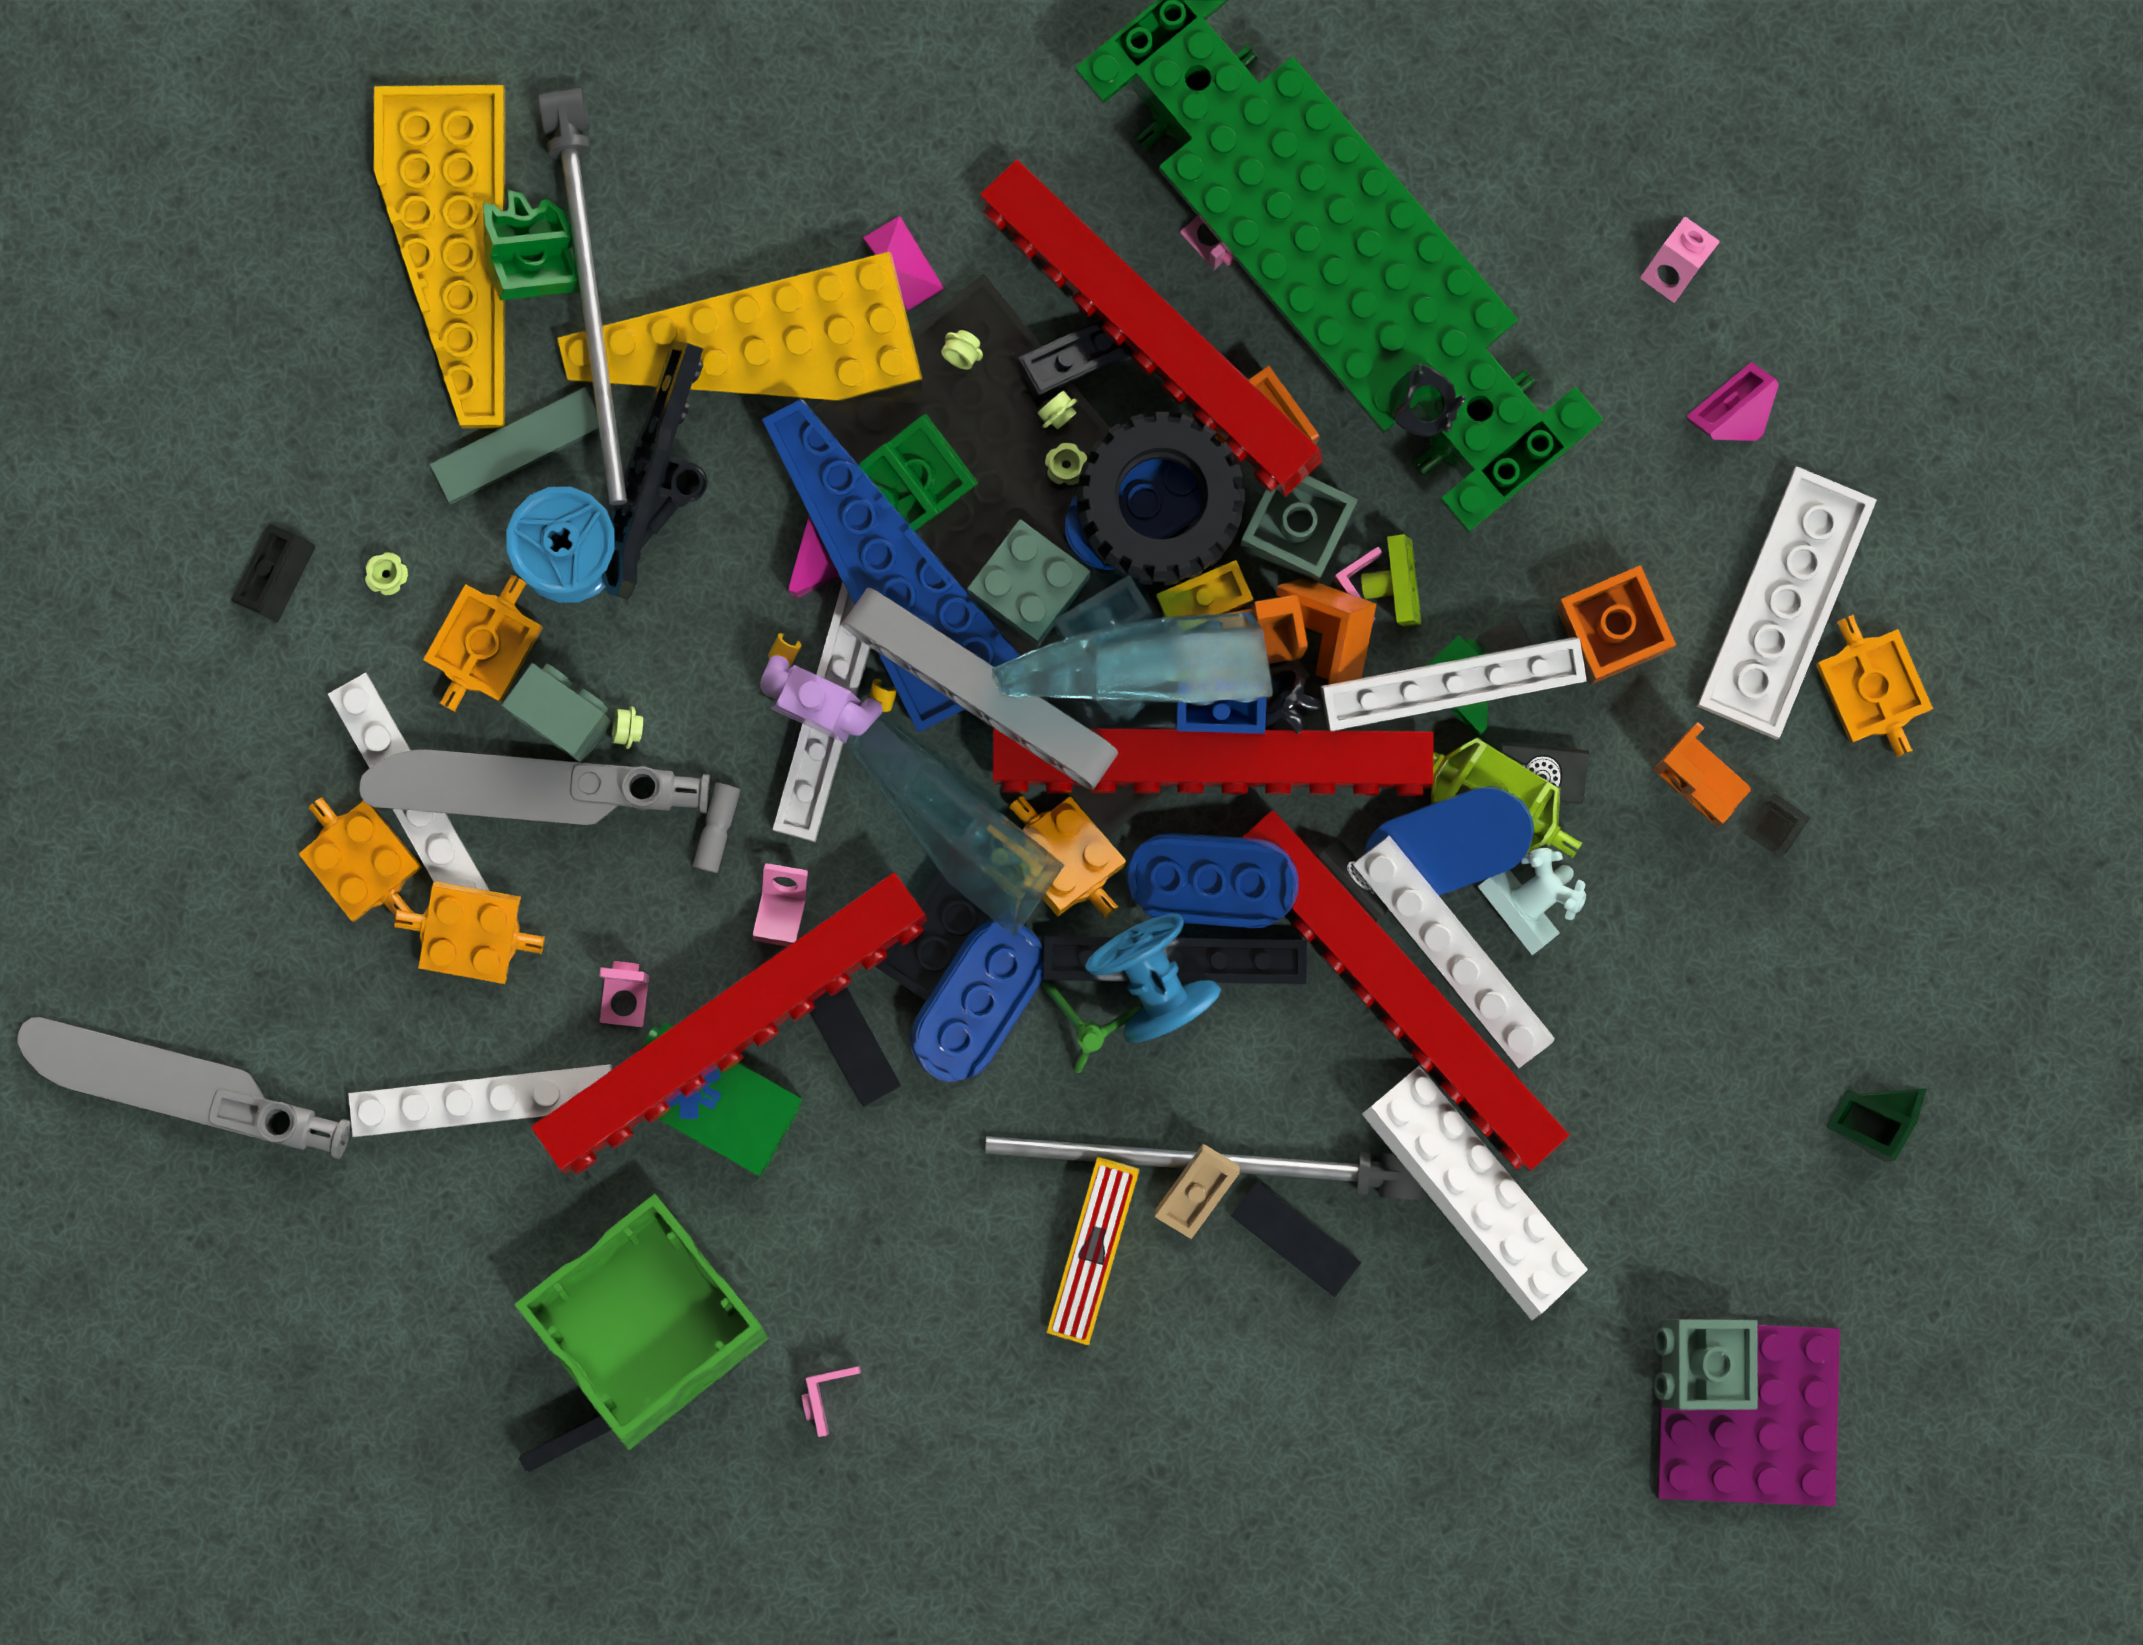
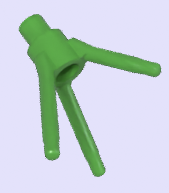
(1089, 1033)

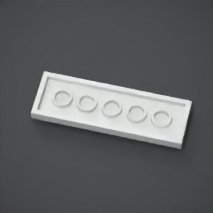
(1786, 603)
(1475, 1192)

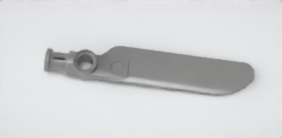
(521, 787)
(170, 1084)

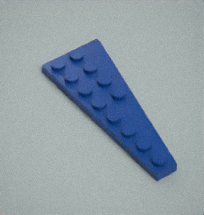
(881, 552)

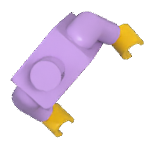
(817, 700)

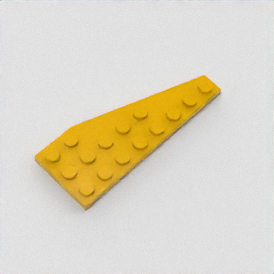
(436, 166)
(795, 337)

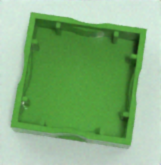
(642, 1322)

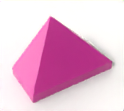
(913, 271)
(1738, 407)
(812, 565)

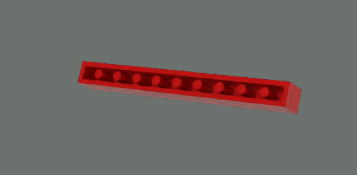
(1150, 328)
(1237, 762)
(1414, 1007)
(730, 1024)

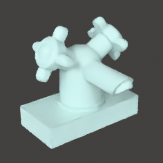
(1525, 904)

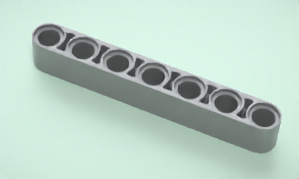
(970, 685)

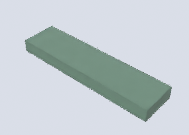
(516, 446)

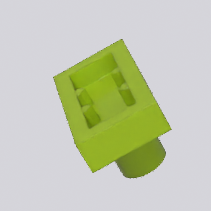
(1398, 581)

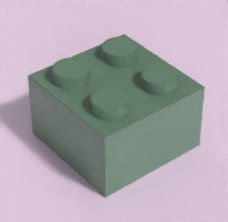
(1300, 528)
(1028, 583)
(557, 713)

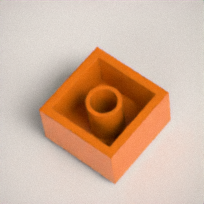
(1616, 624)

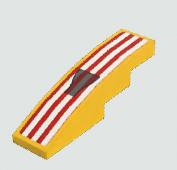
(1093, 1250)

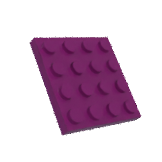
(1766, 1453)

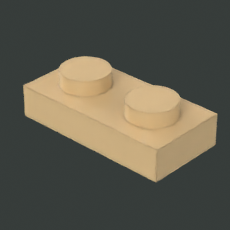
(1197, 1191)

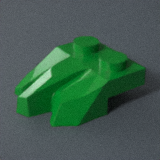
(529, 249)
(919, 472)

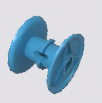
(554, 517)
(1153, 978)

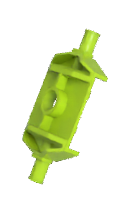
(1482, 765)

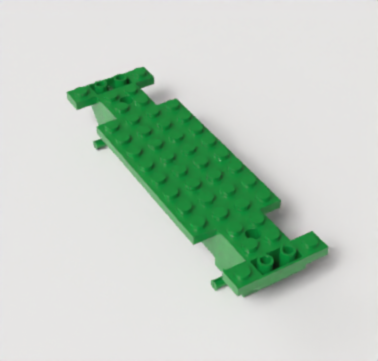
(1337, 247)

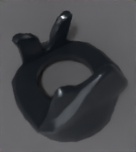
(1402, 395)
(1288, 701)

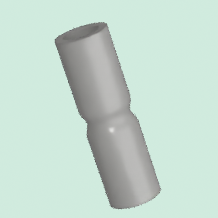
(717, 823)

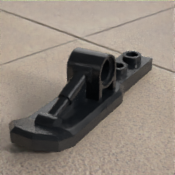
(653, 471)

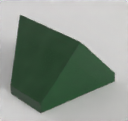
(1878, 1120)

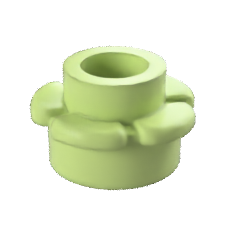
(961, 349)
(1058, 411)
(1057, 456)
(380, 563)
(626, 727)

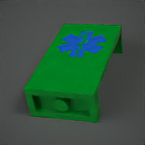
(734, 1114)

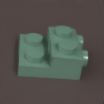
(1707, 1364)

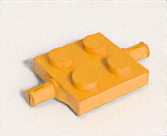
(483, 643)
(1874, 686)
(1080, 847)
(359, 859)
(469, 932)

